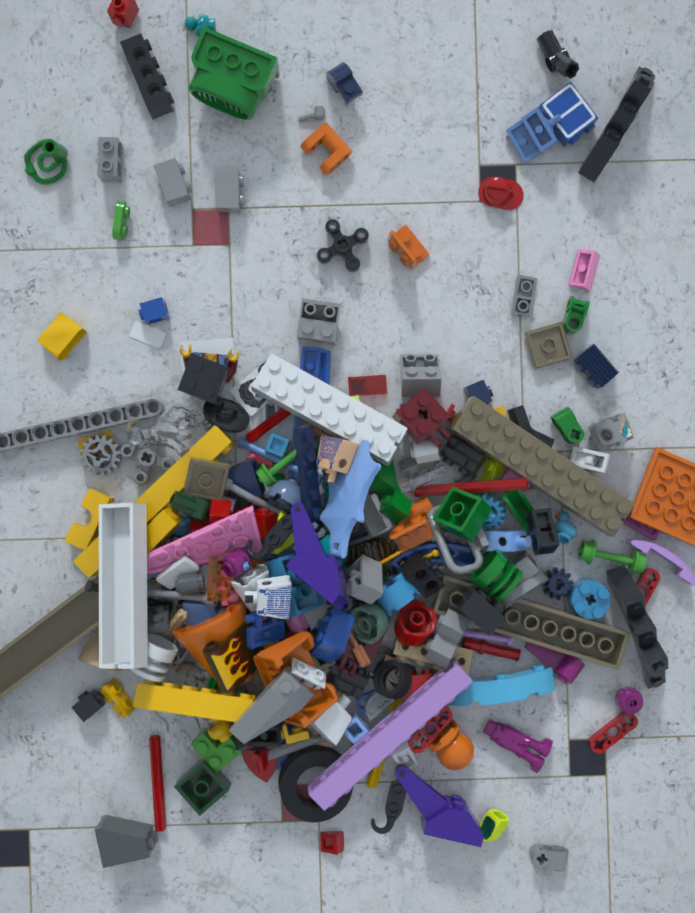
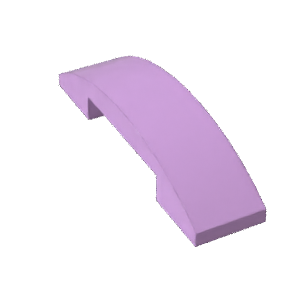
(681, 570)

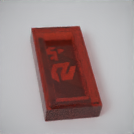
(367, 385)

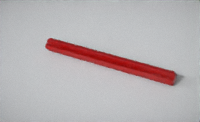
(473, 487)

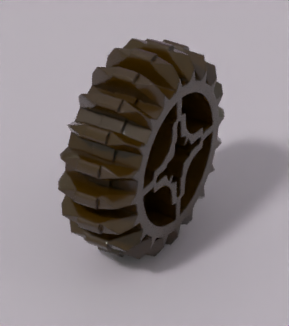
(373, 548)

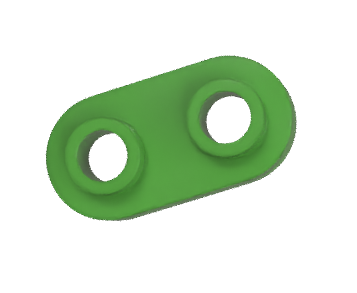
(122, 212)

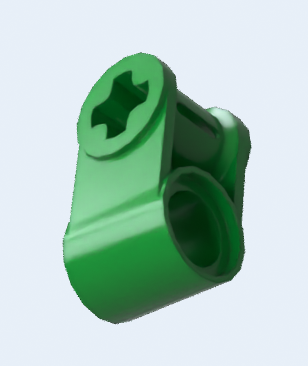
(575, 311)
(567, 424)

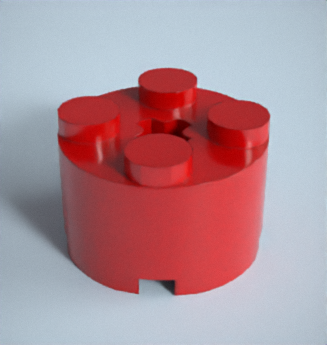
(415, 624)

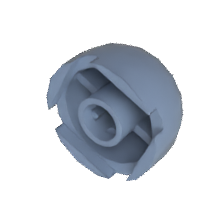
(284, 494)

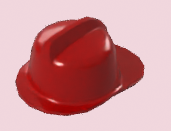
(501, 193)

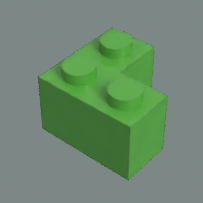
(215, 752)

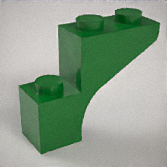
(394, 502)
(518, 507)

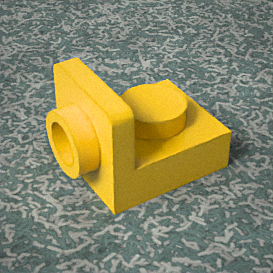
(297, 733)

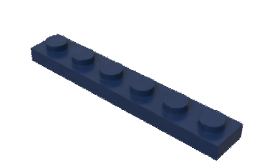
(308, 473)

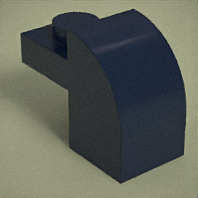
(342, 81)

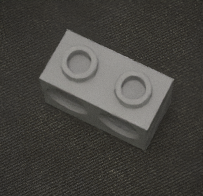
(110, 159)

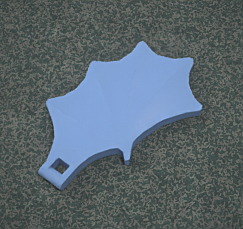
(348, 498)

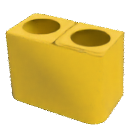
(61, 336)

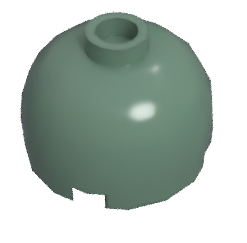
(369, 622)

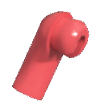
(269, 464)

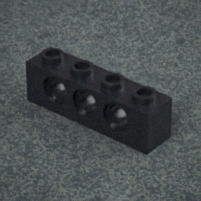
(133, 49)

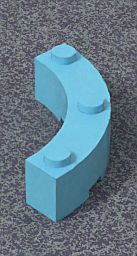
(507, 687)

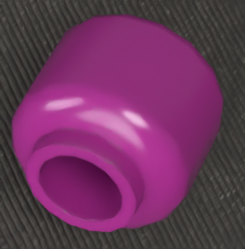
(629, 700)

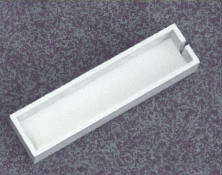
(328, 408)
(123, 586)

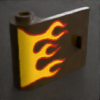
(231, 659)

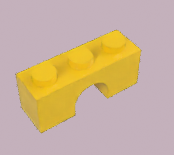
(82, 535)

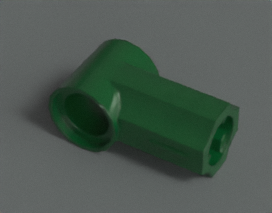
(194, 507)

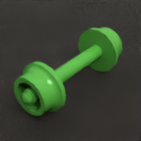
(267, 475)
(636, 561)

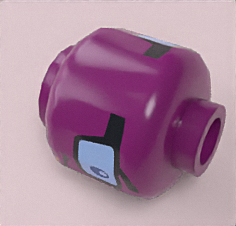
(236, 563)

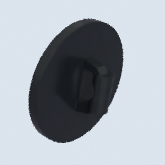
(226, 415)

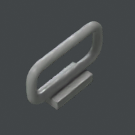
(477, 547)

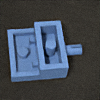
(533, 134)

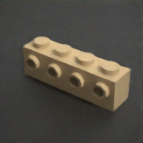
(418, 653)

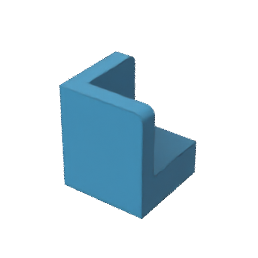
(277, 445)

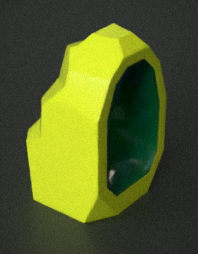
(493, 824)

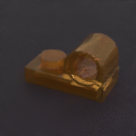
(216, 580)

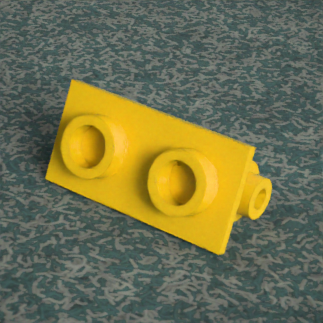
(114, 692)

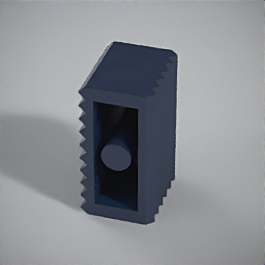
(595, 366)

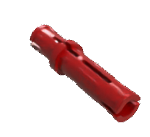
(482, 646)

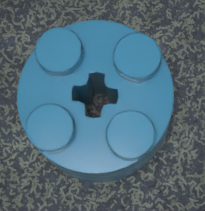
(397, 594)
(592, 608)

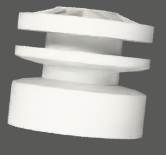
(159, 654)

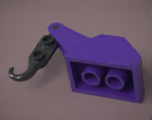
(310, 563)
(441, 815)

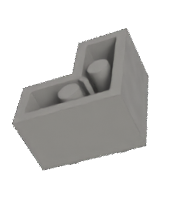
(365, 579)
(447, 636)

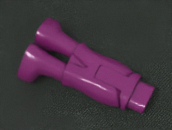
(517, 743)

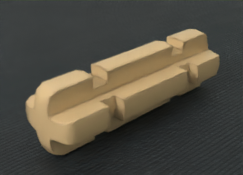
(177, 621)

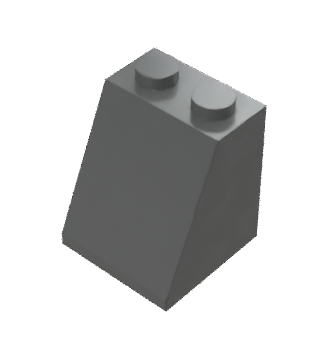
(124, 840)

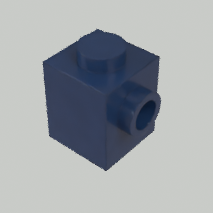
(480, 391)

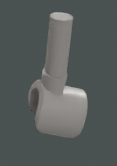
(319, 114)

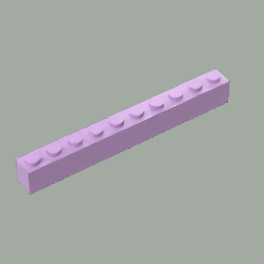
(389, 734)

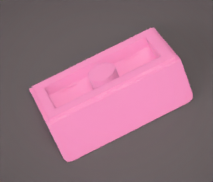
(584, 269)

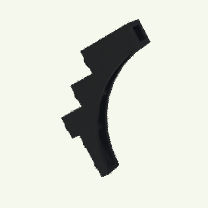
(618, 124)
(643, 630)

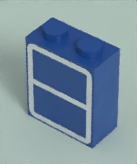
(574, 111)

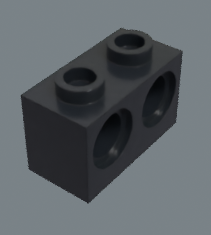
(542, 531)
(423, 575)

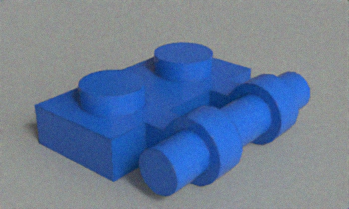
(264, 632)

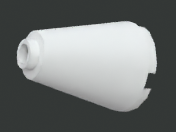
(248, 583)

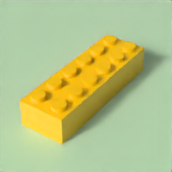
(191, 701)

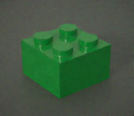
(462, 514)

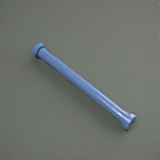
(243, 443)

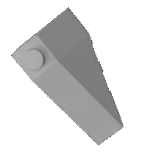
(276, 703)

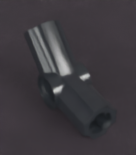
(557, 57)
(519, 417)

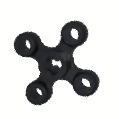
(335, 249)

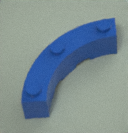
(459, 552)

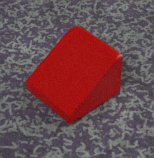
(332, 842)

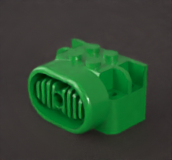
(231, 74)

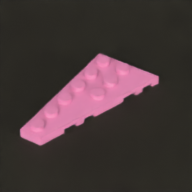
(211, 540)

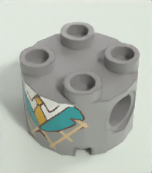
(611, 432)

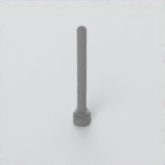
(174, 595)

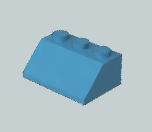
(302, 595)

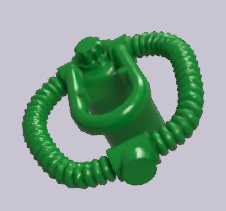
(52, 149)

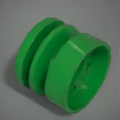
(496, 576)

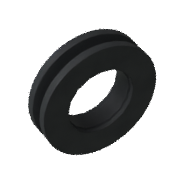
(291, 770)

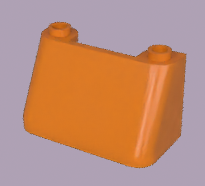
(278, 656)

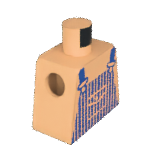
(335, 456)

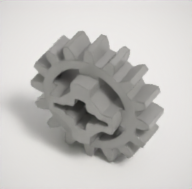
(97, 461)

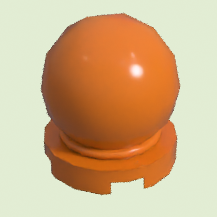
(453, 747)

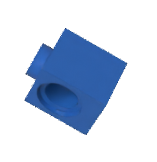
(153, 311)

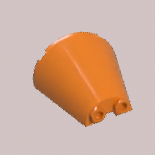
(216, 628)

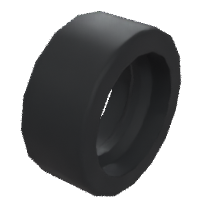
(404, 682)

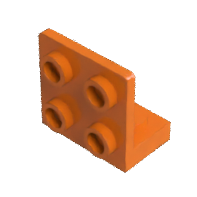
(407, 246)
(412, 534)

